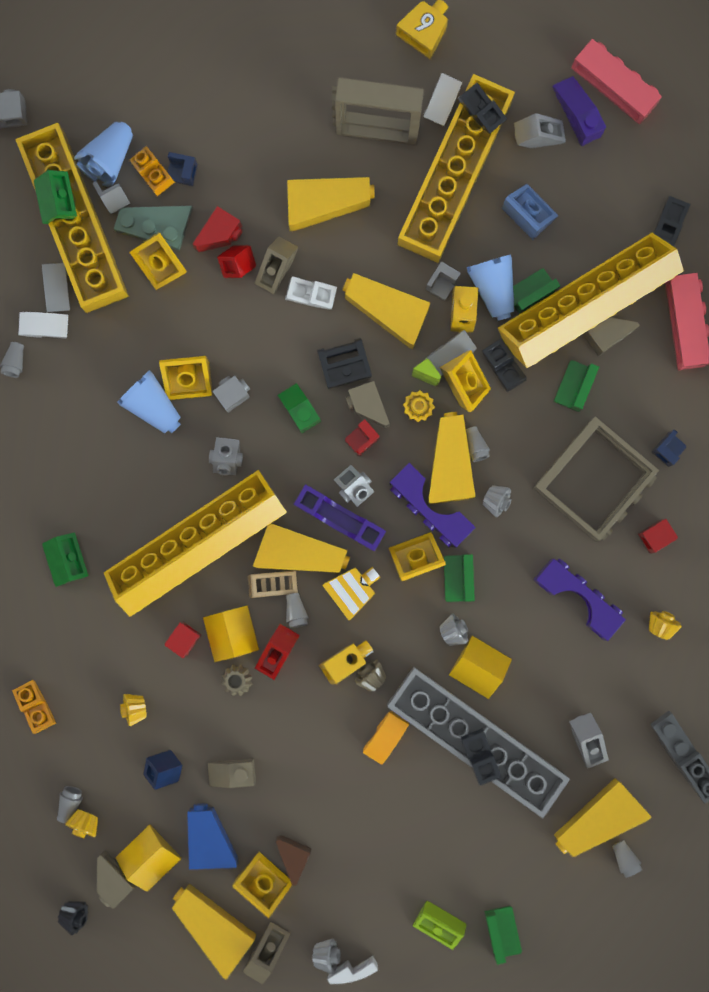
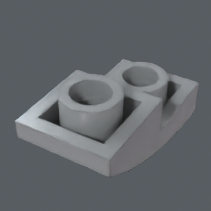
(55, 287)
(453, 348)

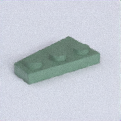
(147, 221)

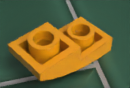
(151, 171)
(34, 706)
(386, 737)

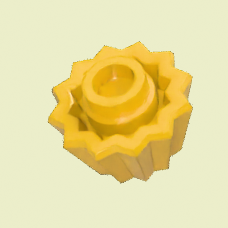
(418, 406)
(663, 624)
(133, 708)
(83, 824)

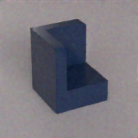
(182, 168)
(669, 449)
(162, 769)

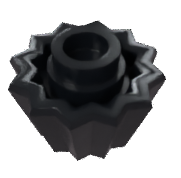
(73, 916)

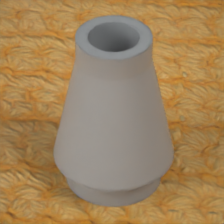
(13, 360)
(476, 444)
(295, 611)
(68, 803)
(626, 859)

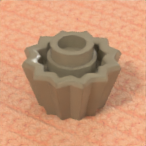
(370, 676)
(236, 680)

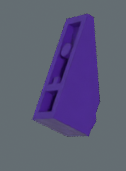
(579, 110)

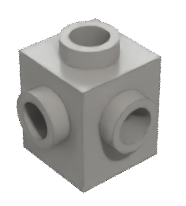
(226, 456)
(357, 489)

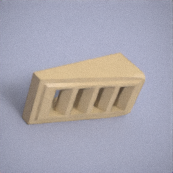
(253, 587)

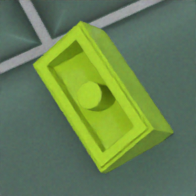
(427, 373)
(440, 925)

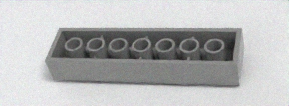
(449, 718)

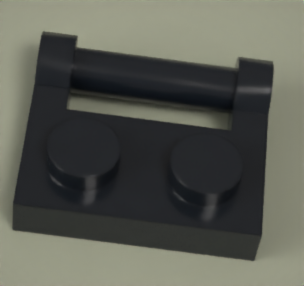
(347, 370)

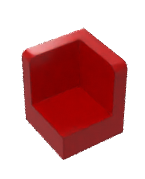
(236, 261)
(362, 438)
(658, 536)
(182, 639)

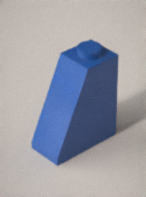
(208, 840)

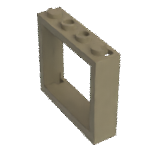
(376, 96)
(631, 497)

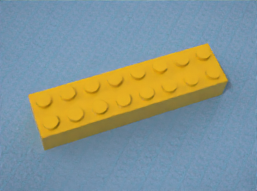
(451, 177)
(81, 238)
(591, 299)
(193, 543)

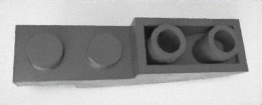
(683, 754)

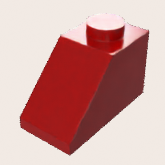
(218, 231)
(277, 651)

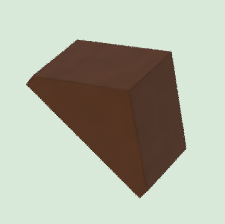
(293, 856)

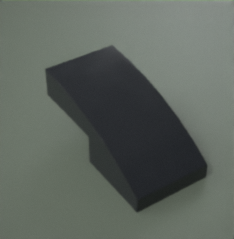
(482, 110)
(671, 220)
(504, 365)
(481, 757)

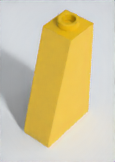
(324, 199)
(390, 308)
(451, 463)
(295, 551)
(601, 819)
(213, 928)

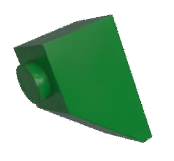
(299, 408)

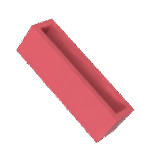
(616, 81)
(688, 321)

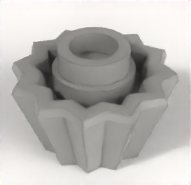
(497, 499)
(454, 631)
(326, 956)

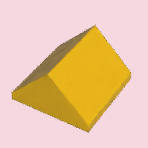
(158, 261)
(186, 377)
(466, 380)
(416, 556)
(231, 633)
(480, 667)
(147, 859)
(262, 884)

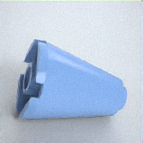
(105, 154)
(495, 285)
(151, 404)

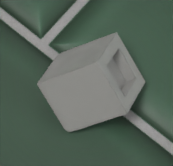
(113, 197)
(443, 281)

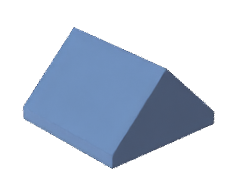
(529, 211)

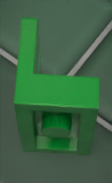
(54, 196)
(533, 290)
(576, 385)
(65, 559)
(459, 578)
(503, 933)

